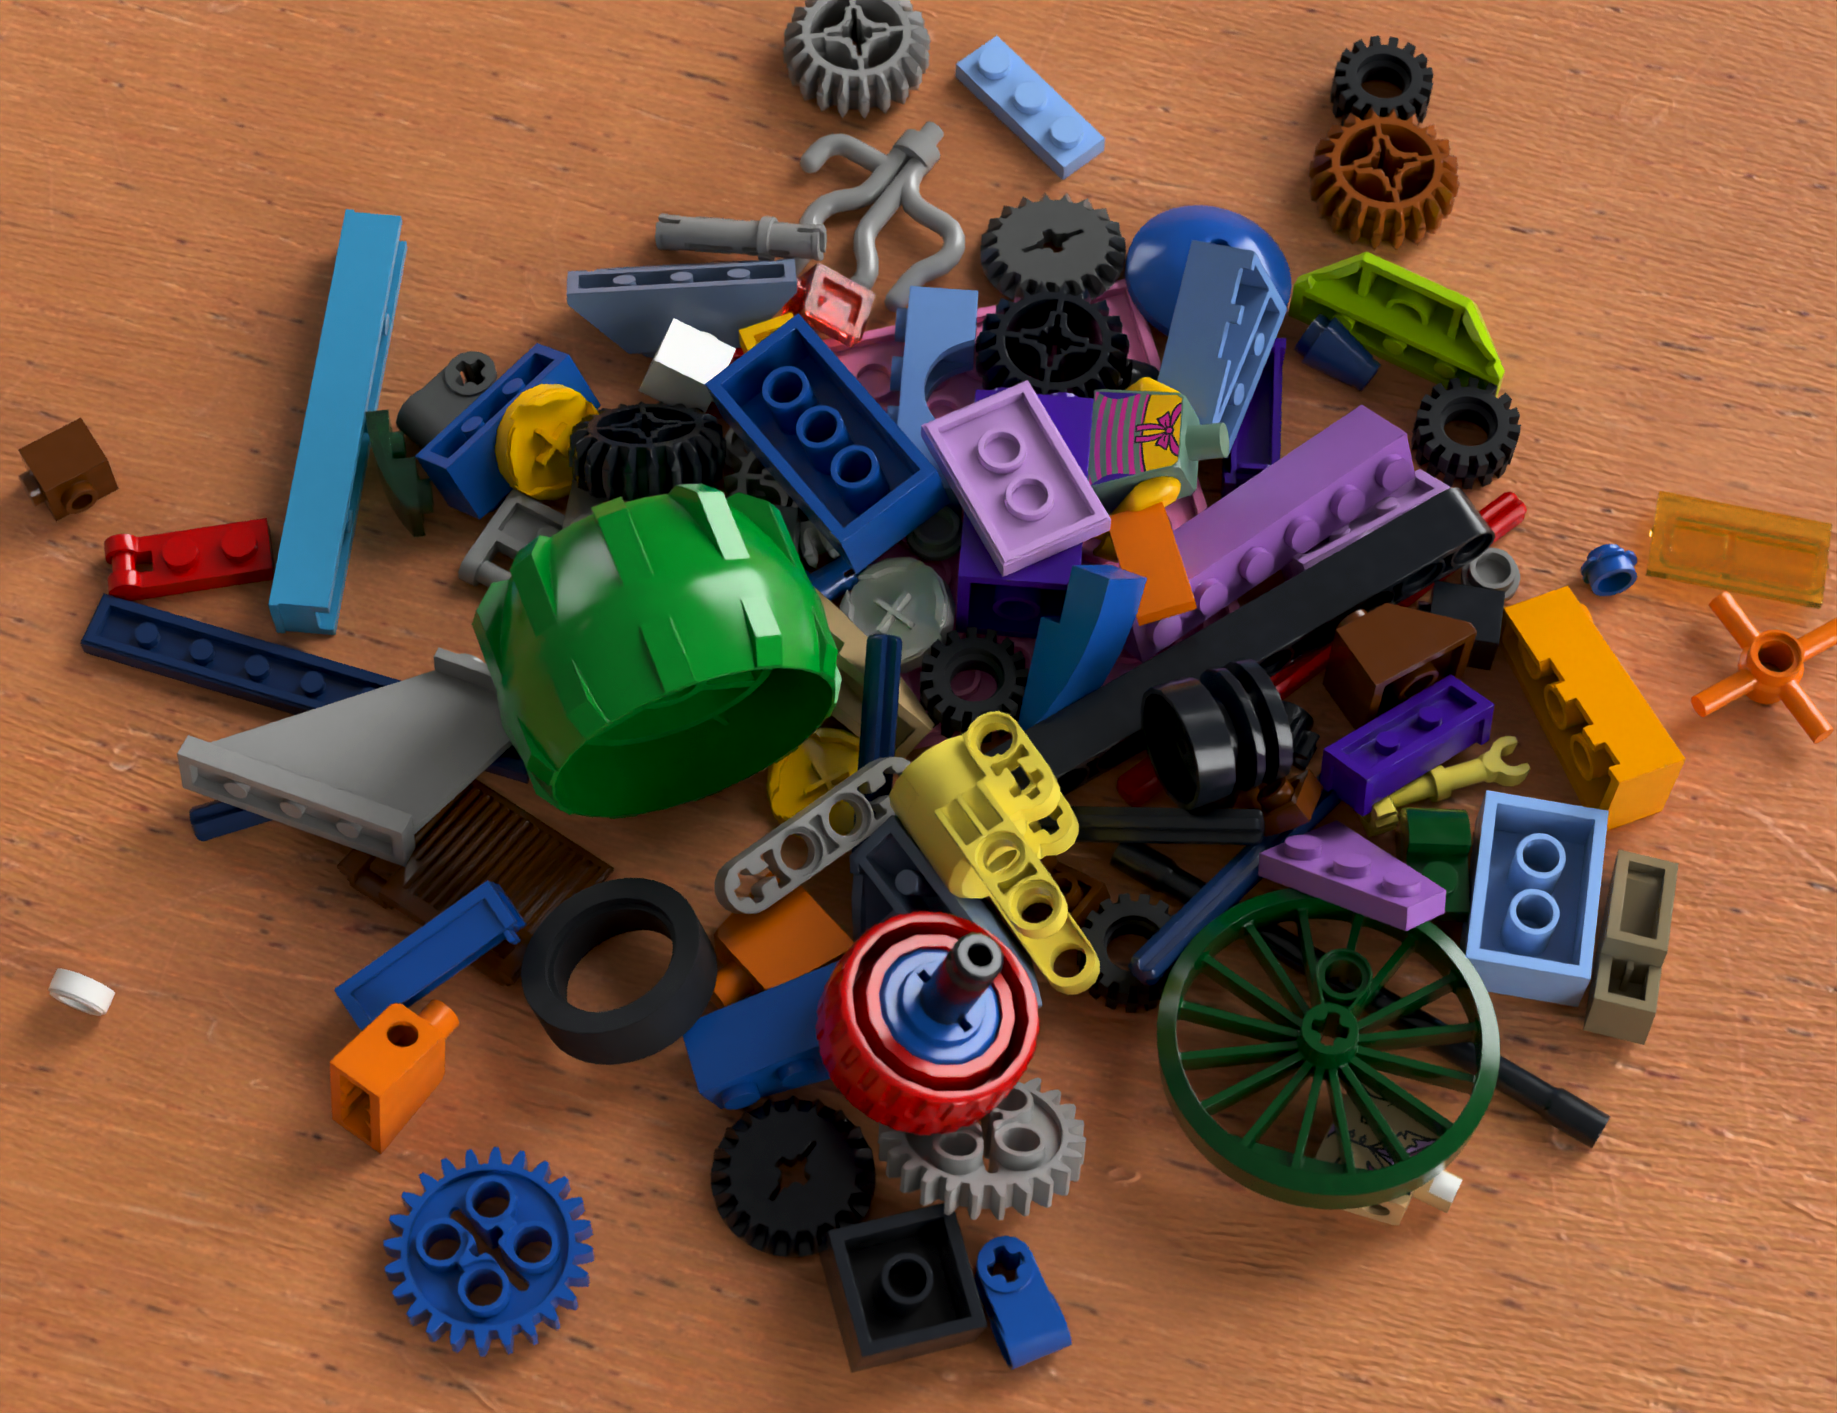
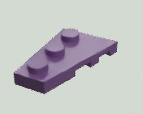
(1355, 875)

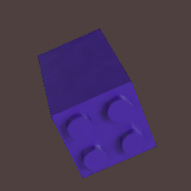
(1020, 599)

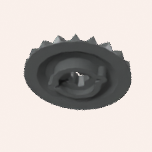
(1016, 255)

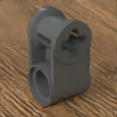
(445, 397)

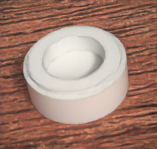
(81, 992)

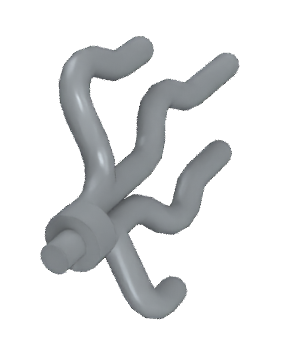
(891, 184)

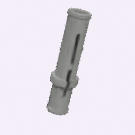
(753, 237)

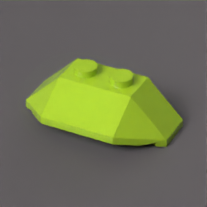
(1402, 319)

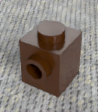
(66, 470)

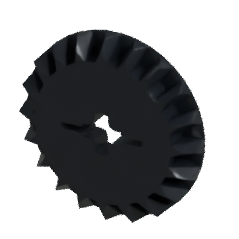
(748, 1176)

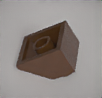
(1391, 657)

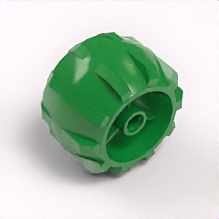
(658, 652)

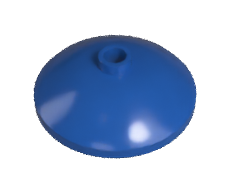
(1162, 247)

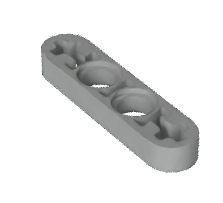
(814, 828)

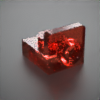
(832, 304)

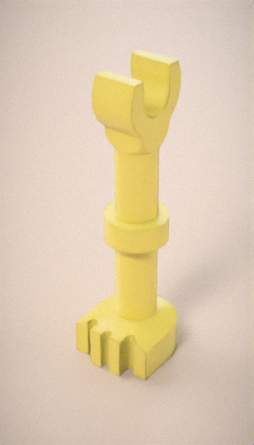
(1441, 781)

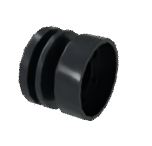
(1216, 733)

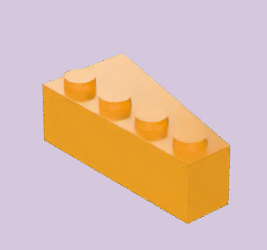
(1589, 708)

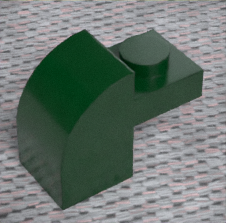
(1438, 848)

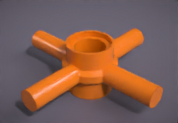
(1760, 683)

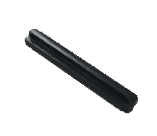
(1165, 825)

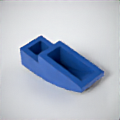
(1083, 643)

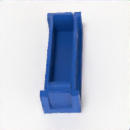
(432, 954)

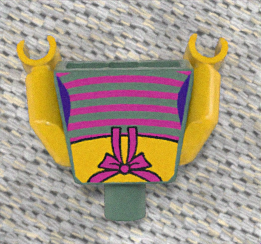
(1147, 449)

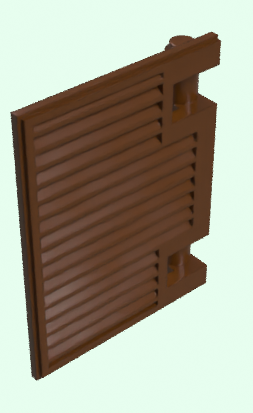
(476, 841)

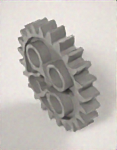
(1030, 1150)

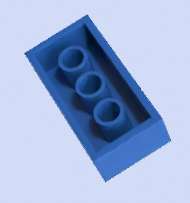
(828, 443)

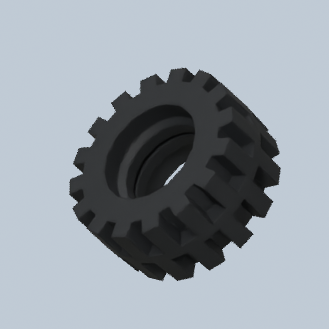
(1113, 921)

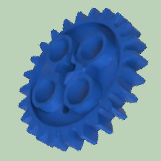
(445, 1286)

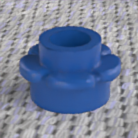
(1609, 570)

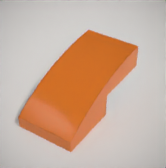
(1149, 549)

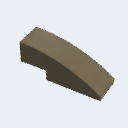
(1631, 947)

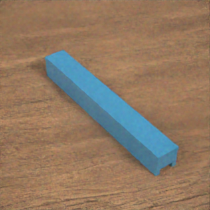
(335, 434)

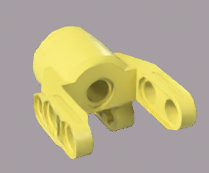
(988, 837)

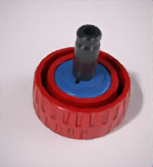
(927, 1023)

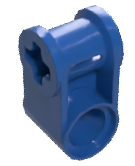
(1020, 1312)

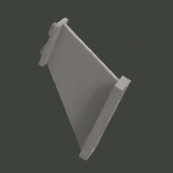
(363, 765)

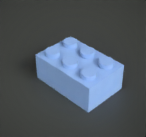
(1534, 896)

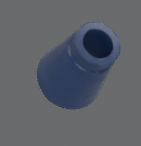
(1336, 353)

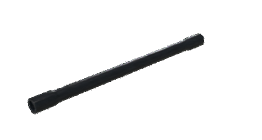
(1552, 1103)

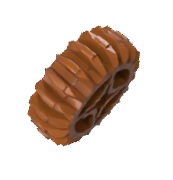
(1395, 166)

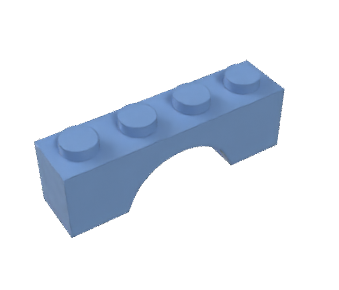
(938, 345)

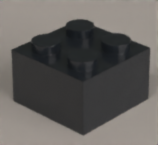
(901, 1287)

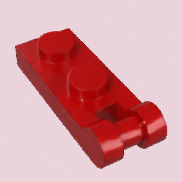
(190, 560)

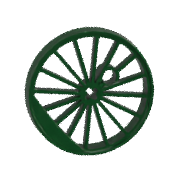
(1351, 1059)

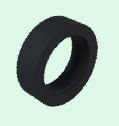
(651, 1020)

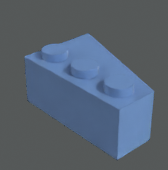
(1221, 332)

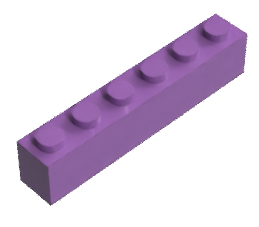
(1281, 515)

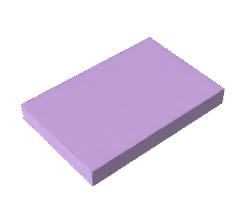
(1015, 478)

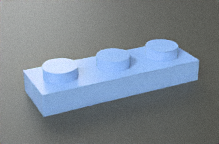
(1030, 107)

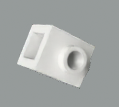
(684, 365)

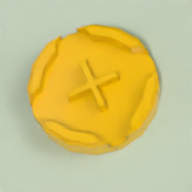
(536, 440)
(811, 772)

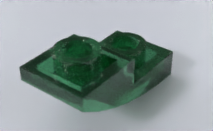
(399, 475)

